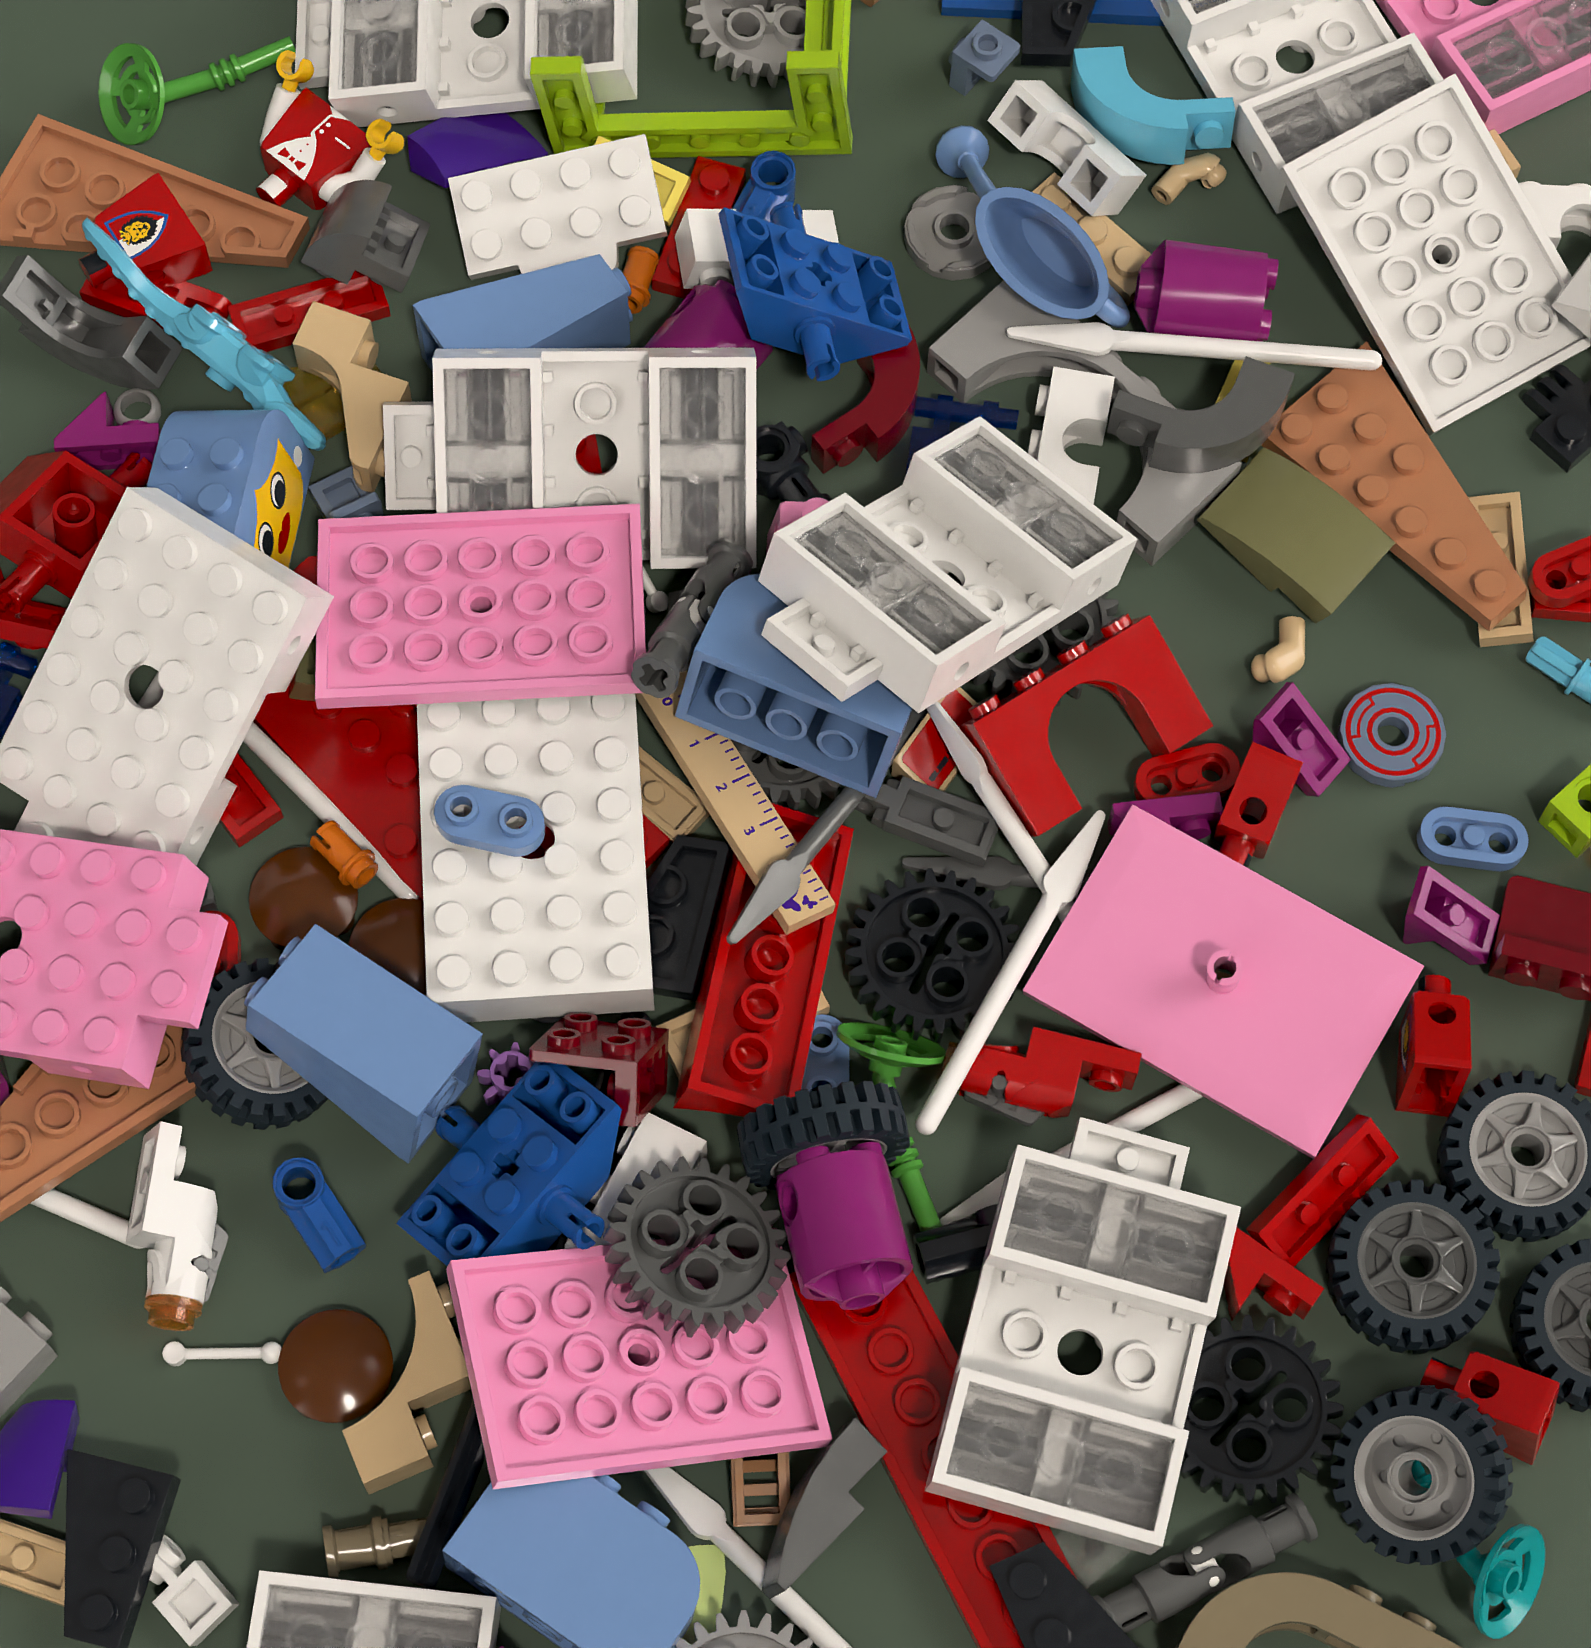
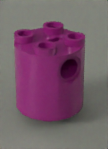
(1206, 291)
(709, 320)
(844, 1225)

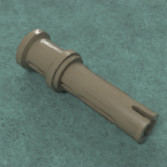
(371, 1543)

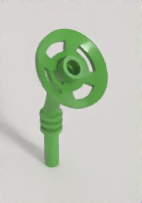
(152, 93)
(887, 1058)

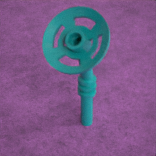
(1499, 1573)

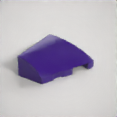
(469, 145)
(35, 1456)

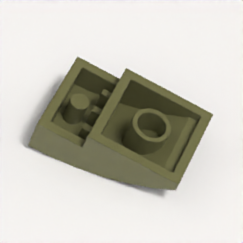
(1295, 533)

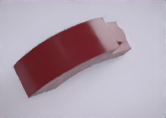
(880, 418)

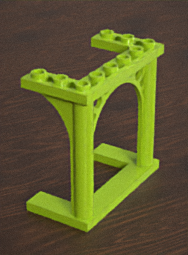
(814, 127)

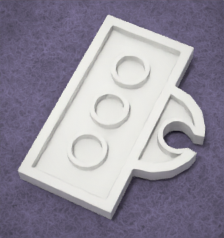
(558, 208)

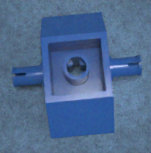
(812, 291)
(520, 1171)

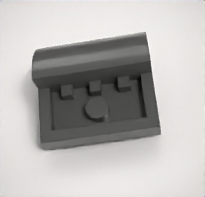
(366, 236)

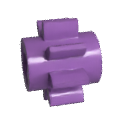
(500, 1071)

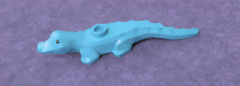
(210, 338)

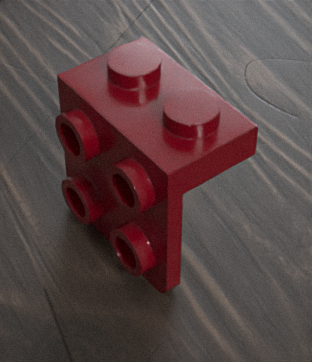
(1544, 938)

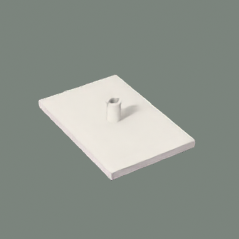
(1428, 189)

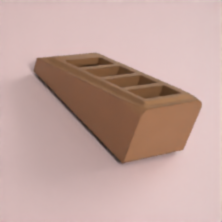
(759, 1515)

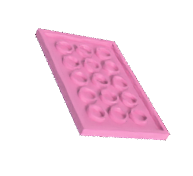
(479, 606)
(1266, 1044)
(589, 1388)

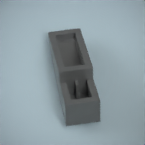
(820, 1505)

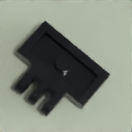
(1566, 415)

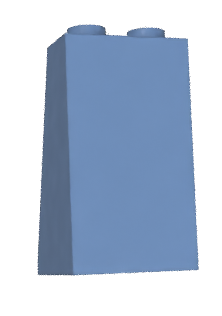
(546, 308)
(364, 1039)

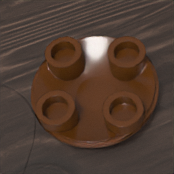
(298, 892)
(395, 939)
(335, 1366)

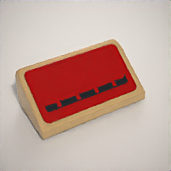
(925, 753)

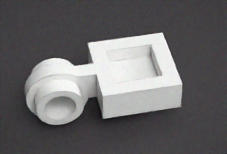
(194, 1599)

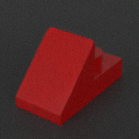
(1256, 1266)

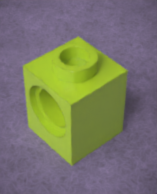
(1566, 817)

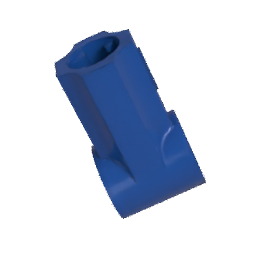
(759, 197)
(318, 1217)

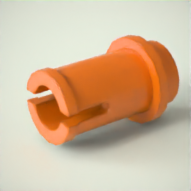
(639, 274)
(351, 862)

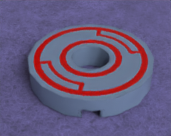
(1397, 707)

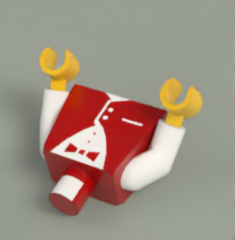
(314, 147)

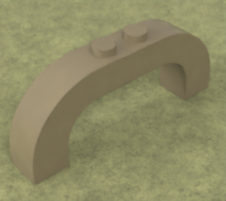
(1309, 1607)

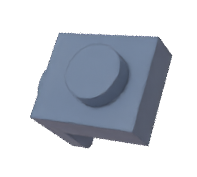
(980, 55)
(342, 498)

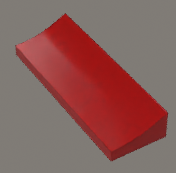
(760, 993)

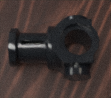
(787, 476)

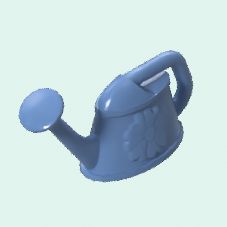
(1032, 239)

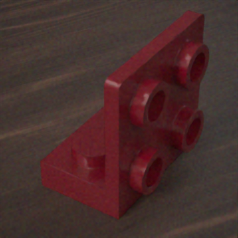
(628, 1047)

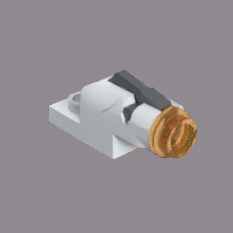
(178, 1229)

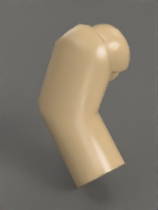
(1177, 177)
(1285, 657)

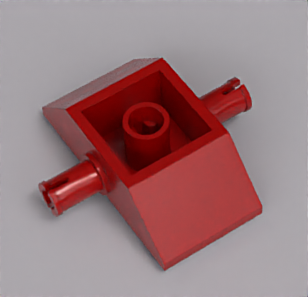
(55, 518)

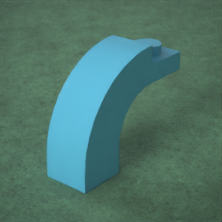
(1140, 122)

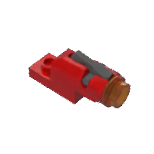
(1045, 1077)

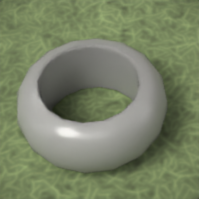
(137, 395)

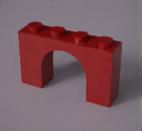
(1126, 662)

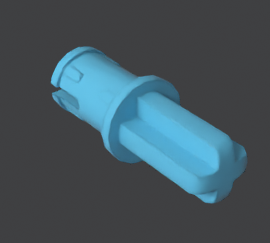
(1561, 667)

